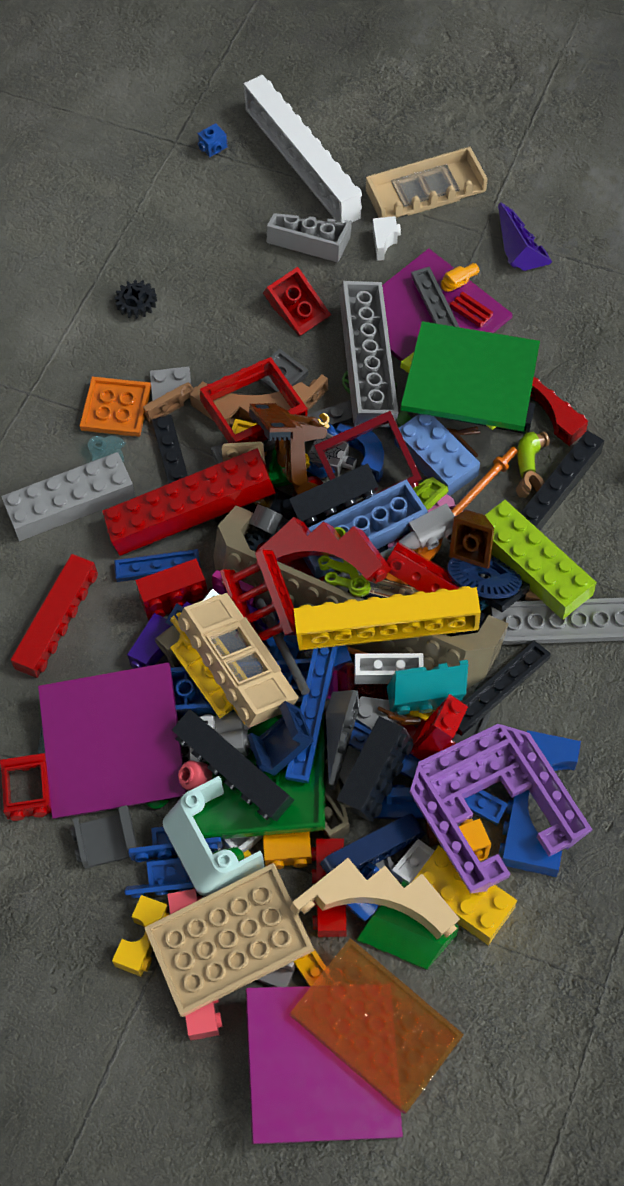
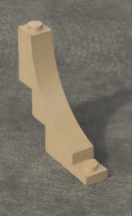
(349, 886)

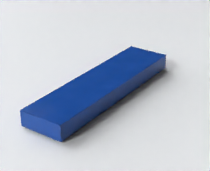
(143, 566)

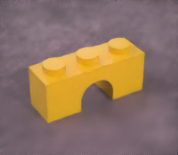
(135, 956)

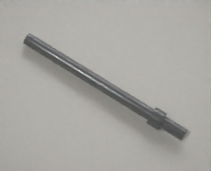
(269, 621)

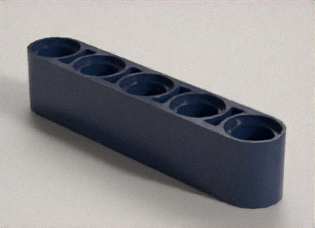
(378, 844)

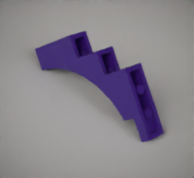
(146, 651)

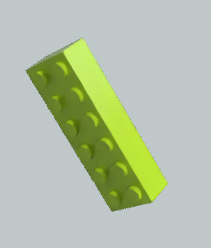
(539, 561)

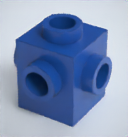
(212, 140)

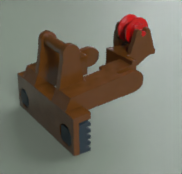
(289, 434)

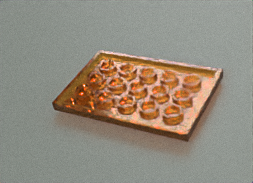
(376, 1025)

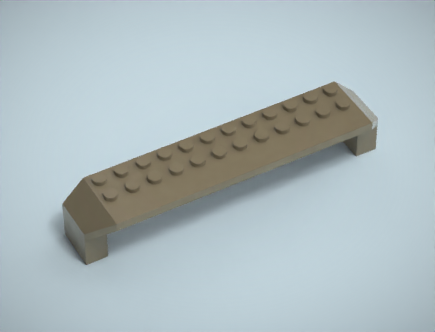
(478, 648)

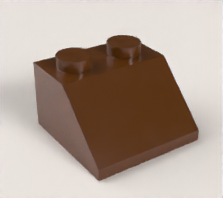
(472, 538)

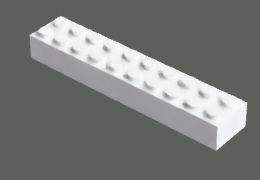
(302, 150)

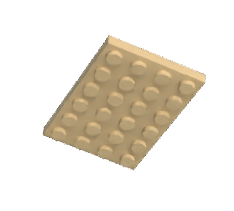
(228, 939)

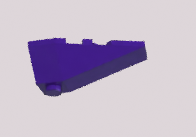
(519, 242)

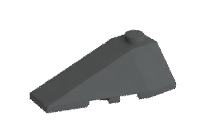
(340, 720)

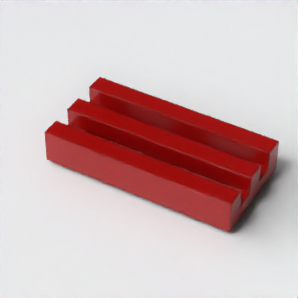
(473, 307)

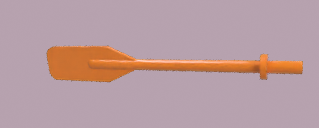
(500, 464)

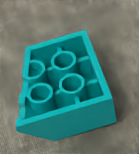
(426, 689)

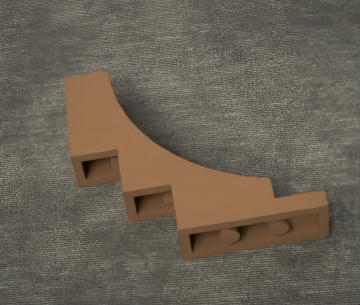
(237, 406)

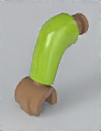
(527, 448)

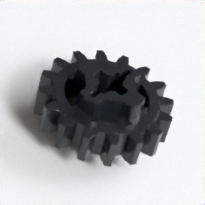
(136, 299)

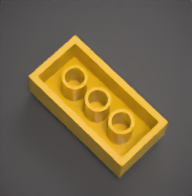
(478, 912)

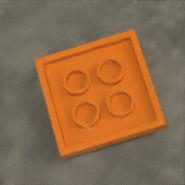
(115, 406)

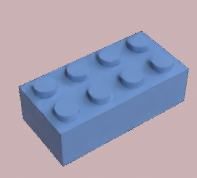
(439, 452)

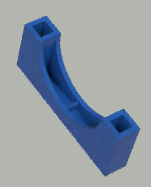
(521, 846)

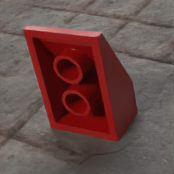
(296, 301)

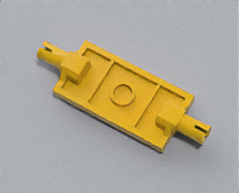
(200, 673)

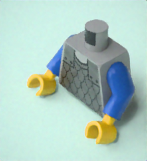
(336, 457)

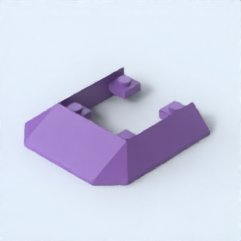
(475, 764)

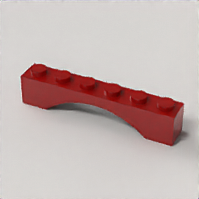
(566, 422)

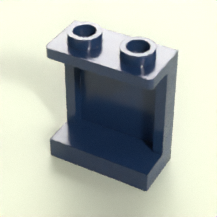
(281, 741)

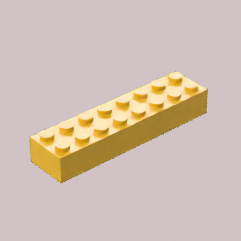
(387, 618)

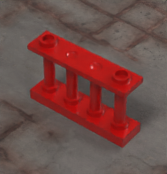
(418, 570)
(273, 583)

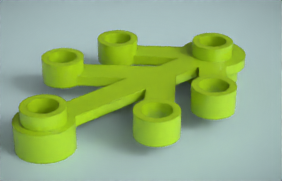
(353, 583)

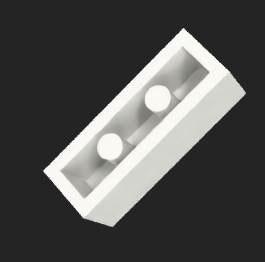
(381, 667)

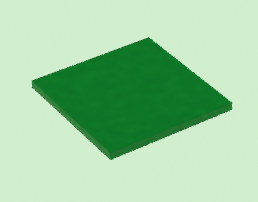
(471, 376)
(232, 817)

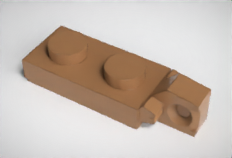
(167, 403)

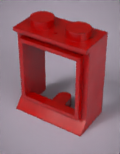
(439, 728)
(35, 808)

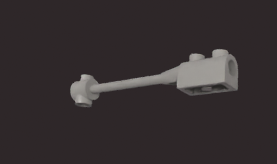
(424, 532)

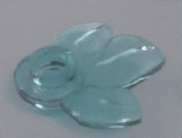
(110, 445)

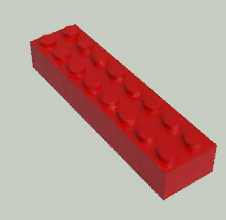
(188, 502)

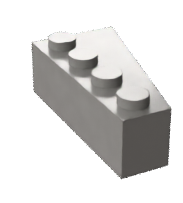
(309, 235)

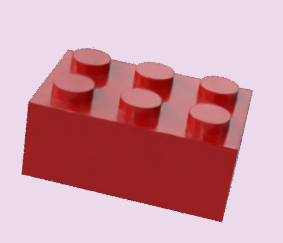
(171, 586)

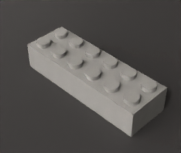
(68, 496)

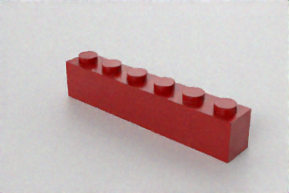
(54, 616)

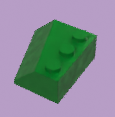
(403, 937)

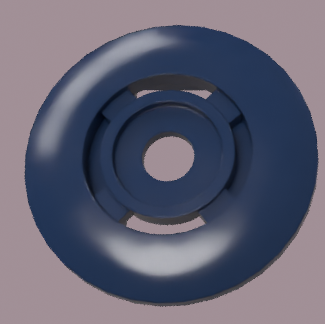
(502, 582)

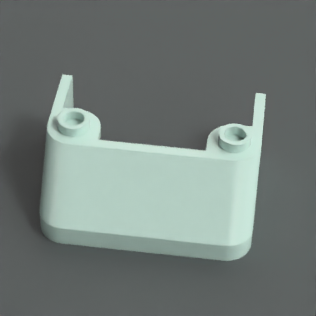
(206, 870)

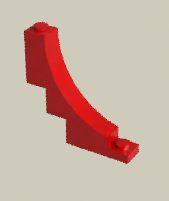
(297, 541)

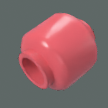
(194, 774)

